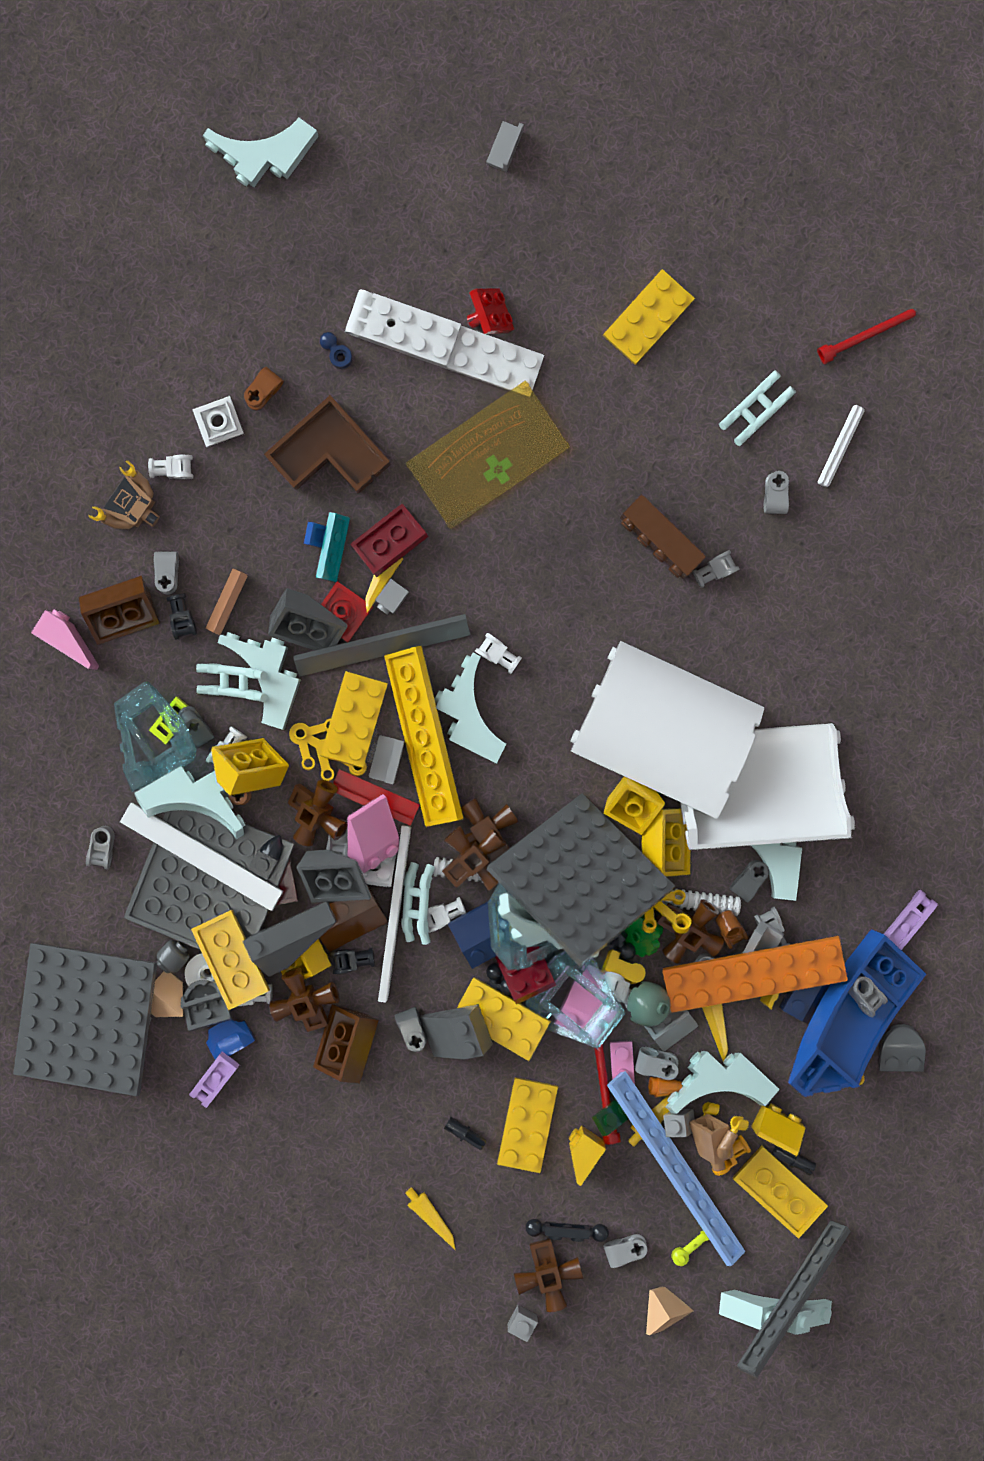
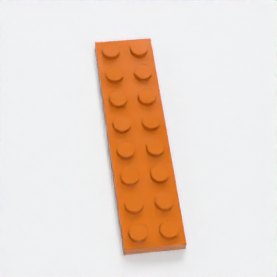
(755, 974)

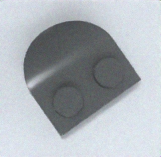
(204, 1005)
(901, 1050)

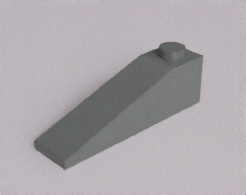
(286, 941)

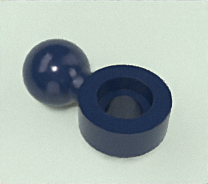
(329, 342)

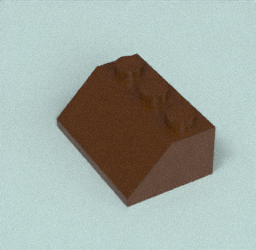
(118, 610)
(353, 920)
(345, 1044)

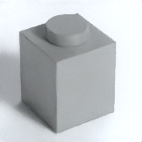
(391, 597)
(678, 1124)
(522, 1323)

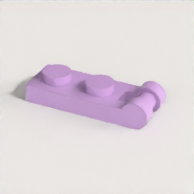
(910, 919)
(214, 1079)

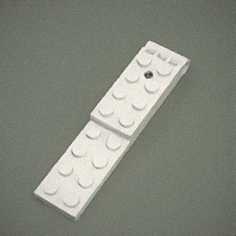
(442, 342)

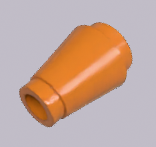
(661, 1087)

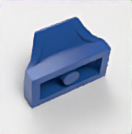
(229, 1037)

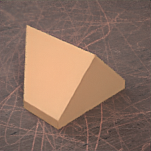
(167, 996)
(664, 1310)

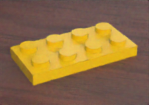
(648, 317)
(354, 719)
(228, 960)
(506, 1022)
(527, 1125)
(780, 1191)

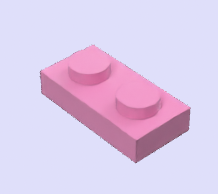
(622, 1058)

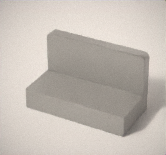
(505, 146)
(386, 759)
(764, 938)
(672, 1029)

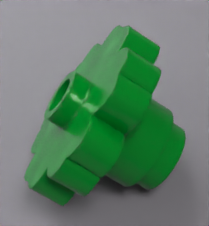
(643, 942)

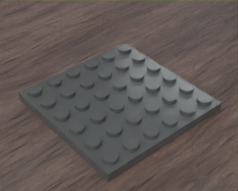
(580, 878)
(179, 896)
(85, 1018)

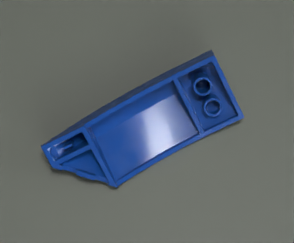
(840, 1033)

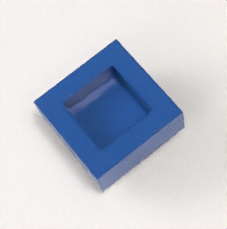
(314, 534)

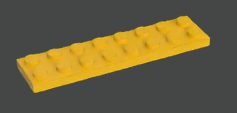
(423, 736)

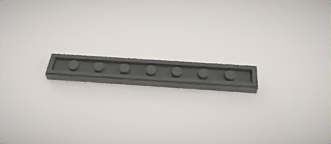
(381, 645)
(793, 1299)

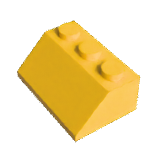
(248, 766)
(666, 843)

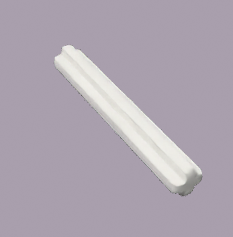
(841, 446)

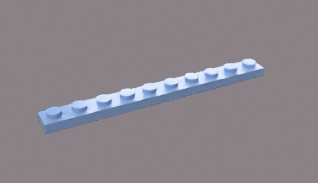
(676, 1168)

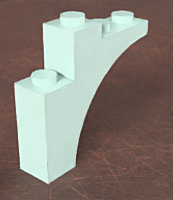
(253, 158)
(278, 686)
(470, 730)
(181, 792)
(783, 867)
(525, 928)
(710, 1076)
(755, 1309)

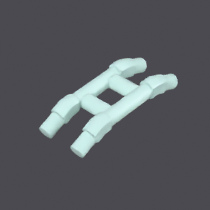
(757, 394)
(224, 690)
(422, 913)

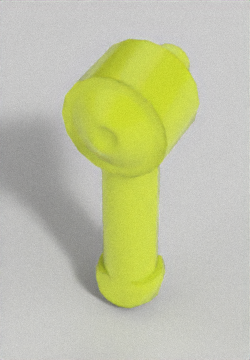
(681, 1255)

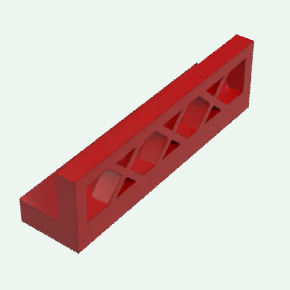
(365, 792)

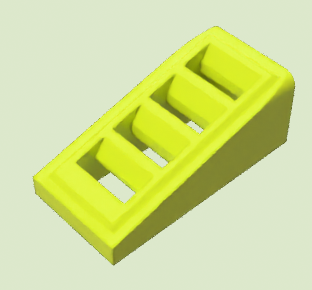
(165, 739)

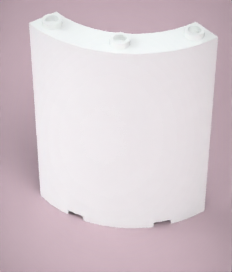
(668, 729)
(782, 794)

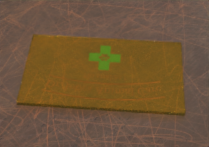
(487, 454)

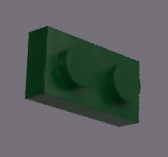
(610, 1118)

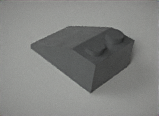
(305, 622)
(332, 877)
(457, 1033)

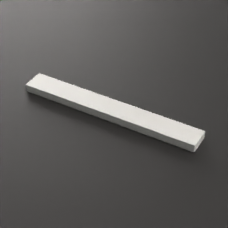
(202, 857)
(394, 913)

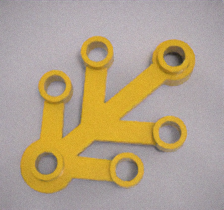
(318, 744)
(668, 913)

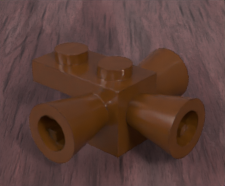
(315, 812)
(482, 826)
(472, 857)
(695, 936)
(304, 1001)
(548, 1275)

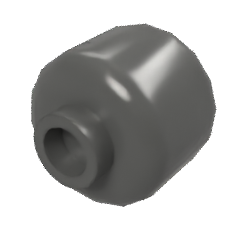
(173, 956)

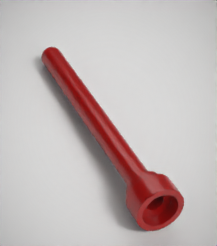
(828, 353)
(613, 1137)

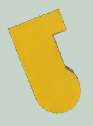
(631, 972)

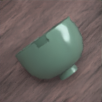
(648, 1004)

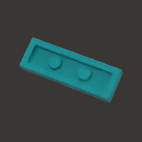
(332, 547)

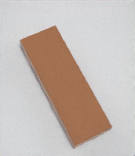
(226, 601)

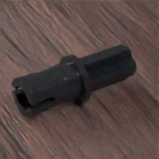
(464, 1133)
(795, 1161)

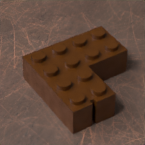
(326, 437)

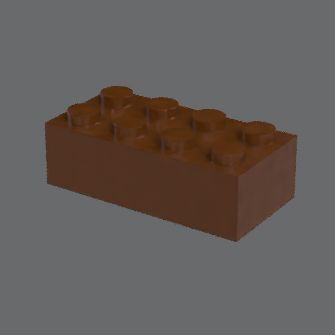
(662, 537)

